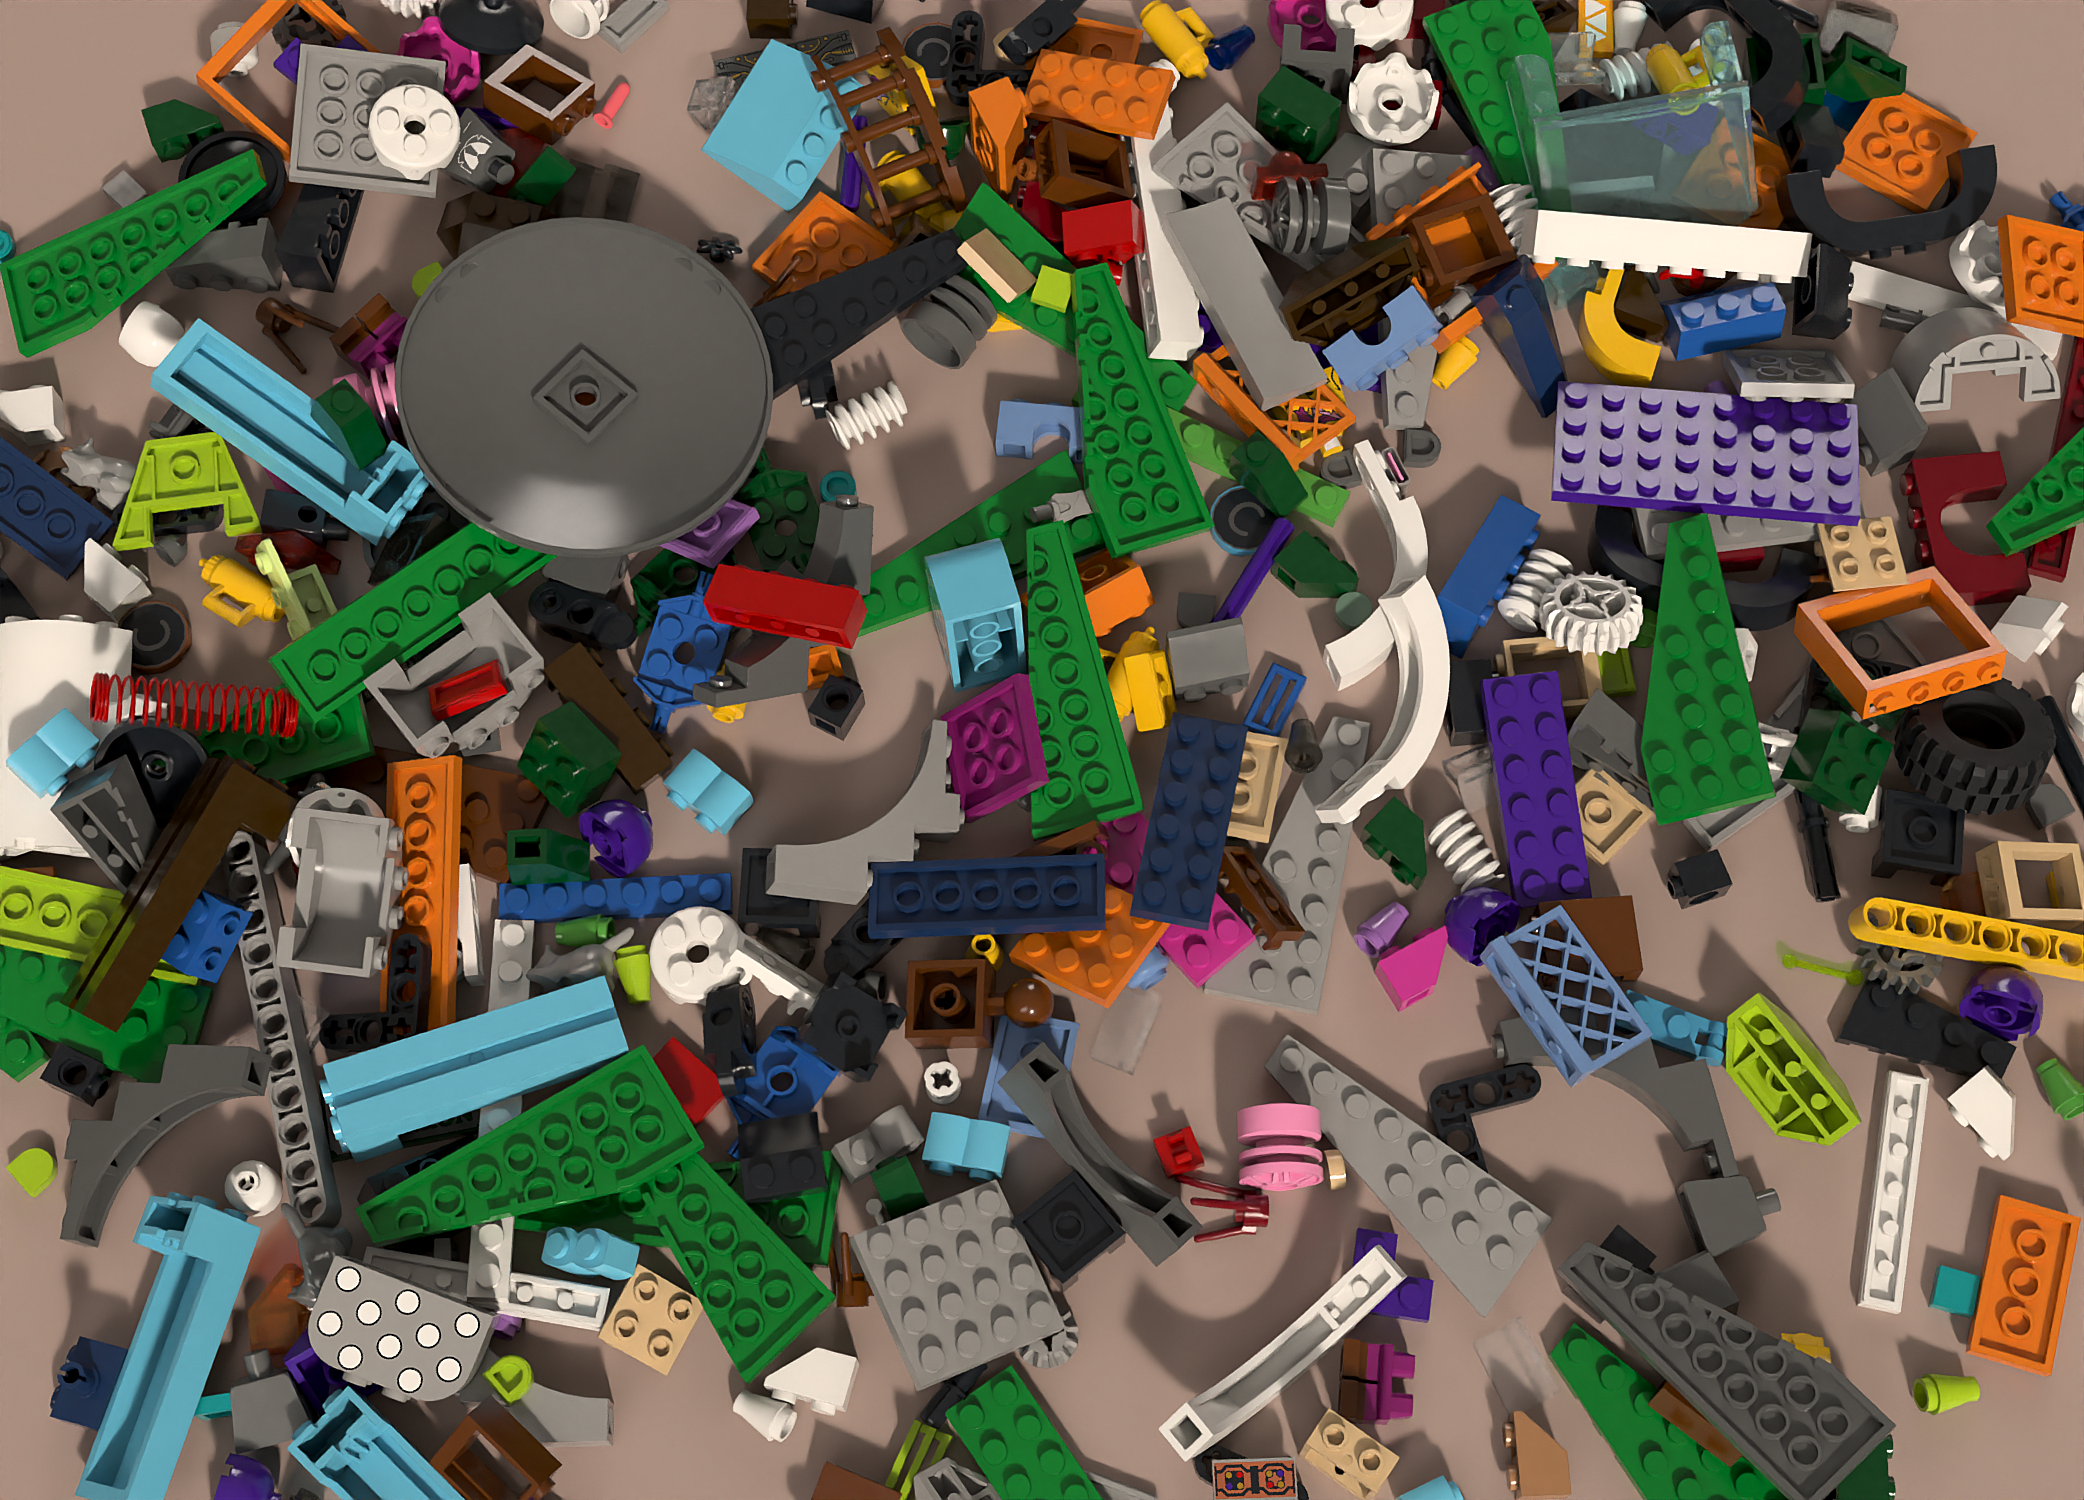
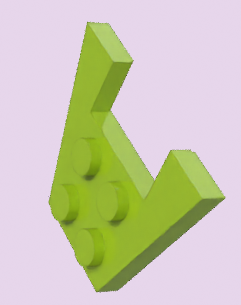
(184, 475)

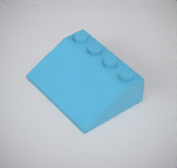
(778, 126)

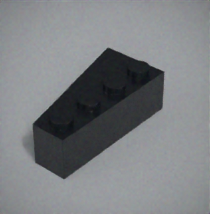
(318, 236)

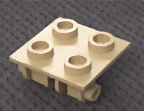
(1861, 554)
(651, 1320)

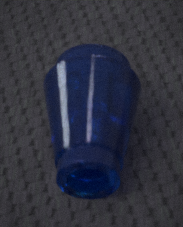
(1229, 47)

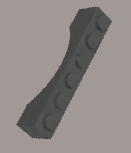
(1146, 1213)

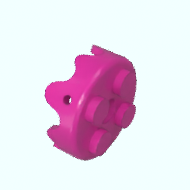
(1314, 36)
(432, 43)

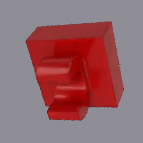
(1178, 1152)

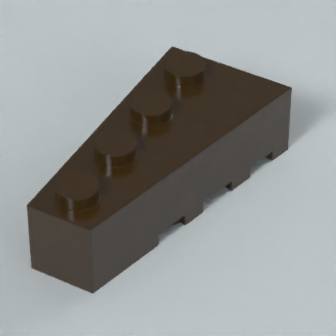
(582, 681)

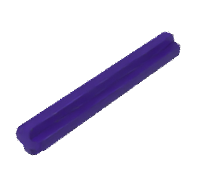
(1255, 570)

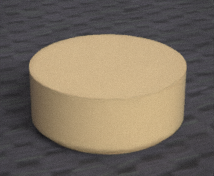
(1334, 1169)

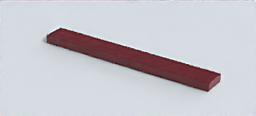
(2051, 556)

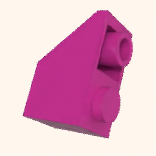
(1414, 970)

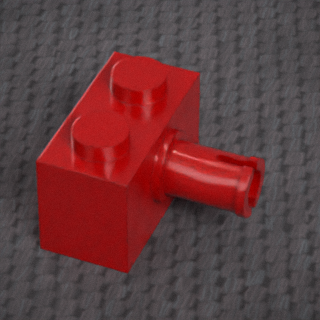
(1103, 233)

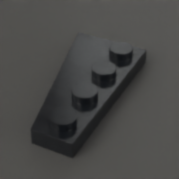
(1921, 1032)

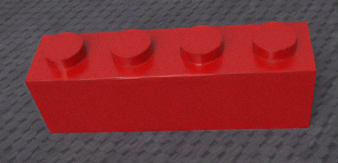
(785, 605)

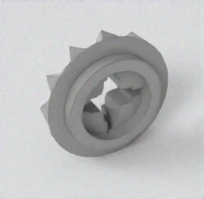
(1062, 1345)

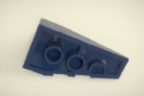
(1523, 326)

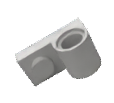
(887, 1136)

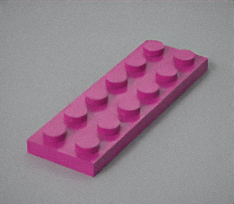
(1192, 950)

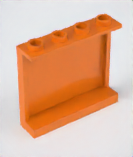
(1452, 243)

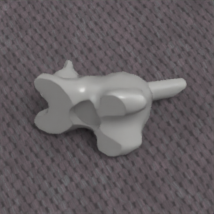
(107, 475)
(578, 966)

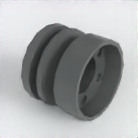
(1311, 215)
(949, 322)

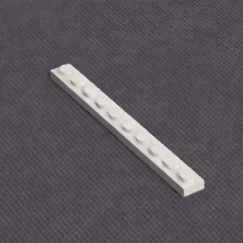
(493, 1241)

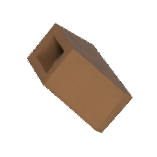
(1538, 1461)

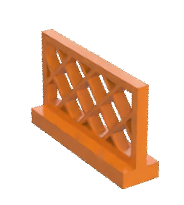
(1244, 412)

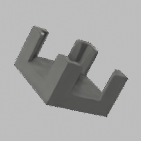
(1323, 68)

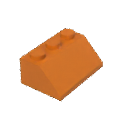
(998, 132)
(1111, 589)

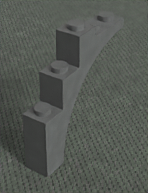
(144, 1113)

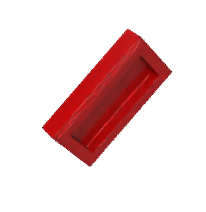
(467, 690)

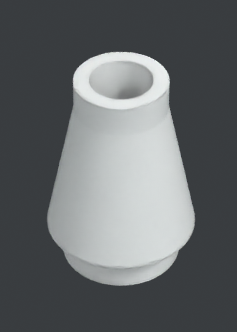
(1628, 26)
(768, 1416)

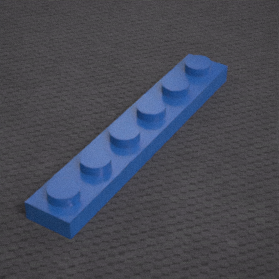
(615, 897)

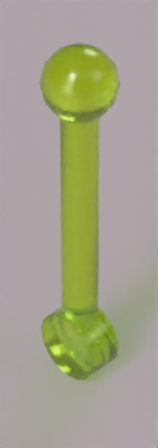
(1853, 977)

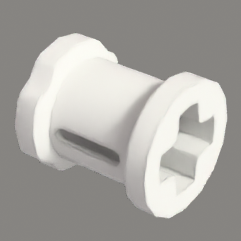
(940, 1071)

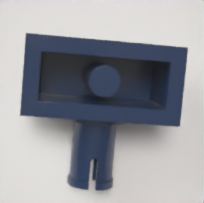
(87, 1384)

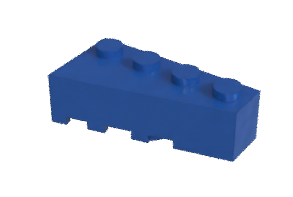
(1484, 571)

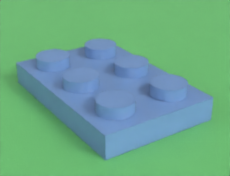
(1011, 1046)

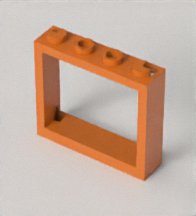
(246, 38)
(1822, 617)

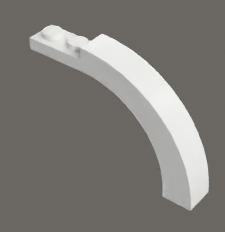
(1373, 641)
(1420, 704)
(1285, 1359)

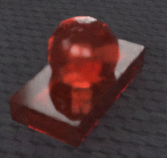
(1283, 164)

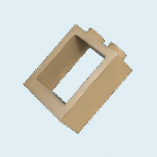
(1543, 648)
(1998, 868)
(1344, 1445)

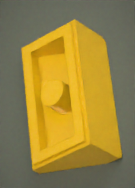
(1150, 689)

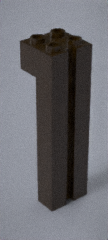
(217, 804)

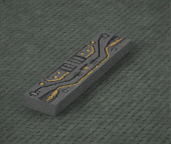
(830, 48)

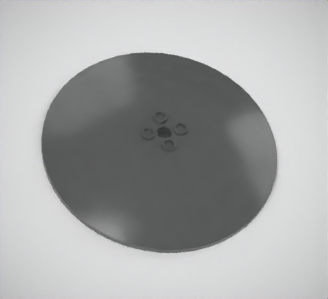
(566, 312)

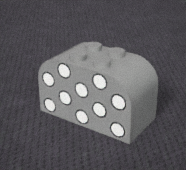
(397, 1332)

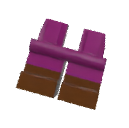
(372, 338)
(1366, 1383)

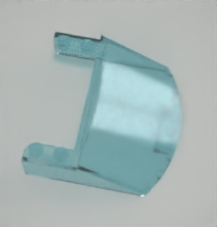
(1647, 156)

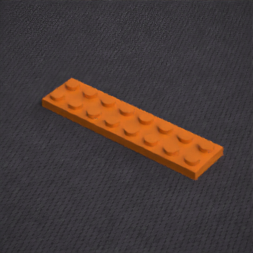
(427, 804)

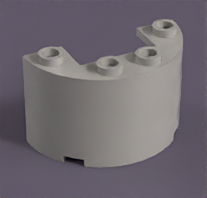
(1969, 342)
(486, 637)
(344, 893)

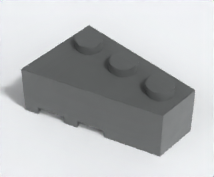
(231, 260)
(1610, 741)
(110, 820)

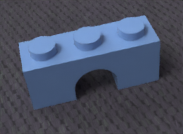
(1411, 326)
(1025, 423)

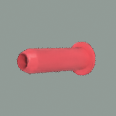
(612, 106)

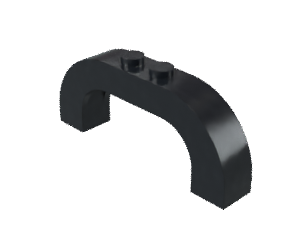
(1787, 80)
(1970, 191)
(1752, 605)

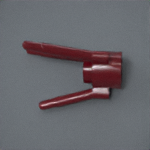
(1248, 1208)

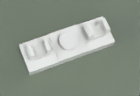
(469, 929)
(773, 971)

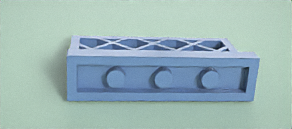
(1536, 1006)

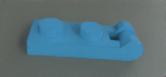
(1677, 1029)

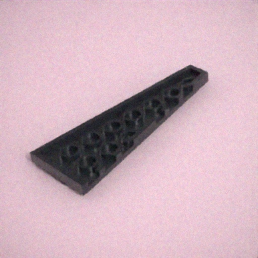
(835, 313)

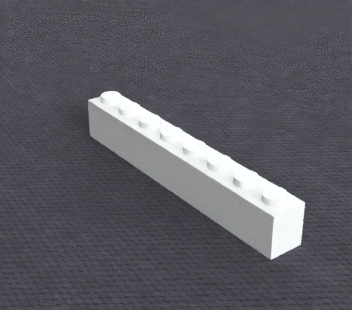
(1665, 243)
(1164, 290)

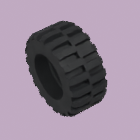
(1972, 775)

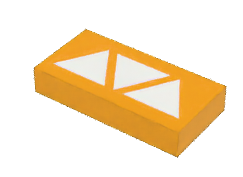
(1597, 18)

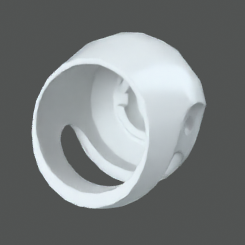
(579, 17)
(150, 334)

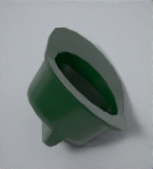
(954, 132)

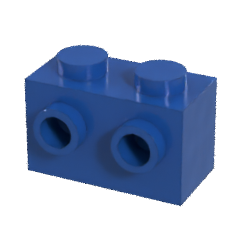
(207, 936)

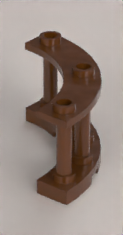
(918, 113)

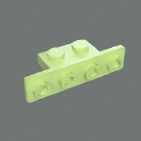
(298, 593)

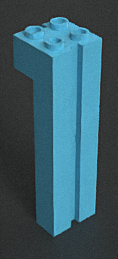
(274, 427)
(470, 1066)
(171, 1347)
(365, 1454)

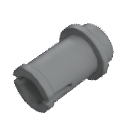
(1456, 304)

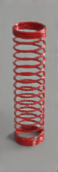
(283, 716)

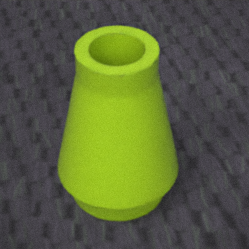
(634, 972)
(1943, 1392)

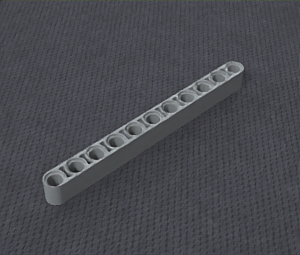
(286, 1043)

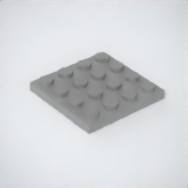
(334, 112)
(956, 1284)

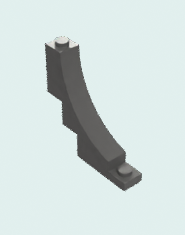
(779, 663)
(1676, 1094)

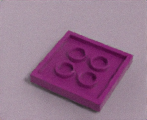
(995, 748)

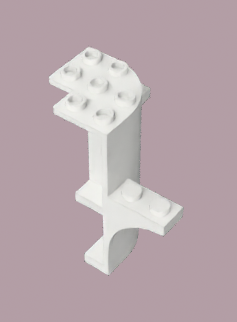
(42, 672)

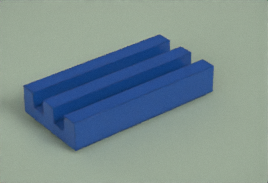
(1287, 676)

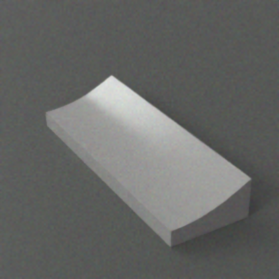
(1242, 302)

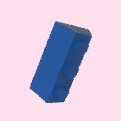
(1724, 319)

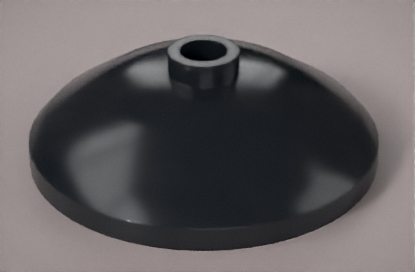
(492, 25)
(228, 145)
(176, 747)

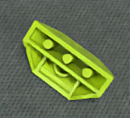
(1786, 1075)

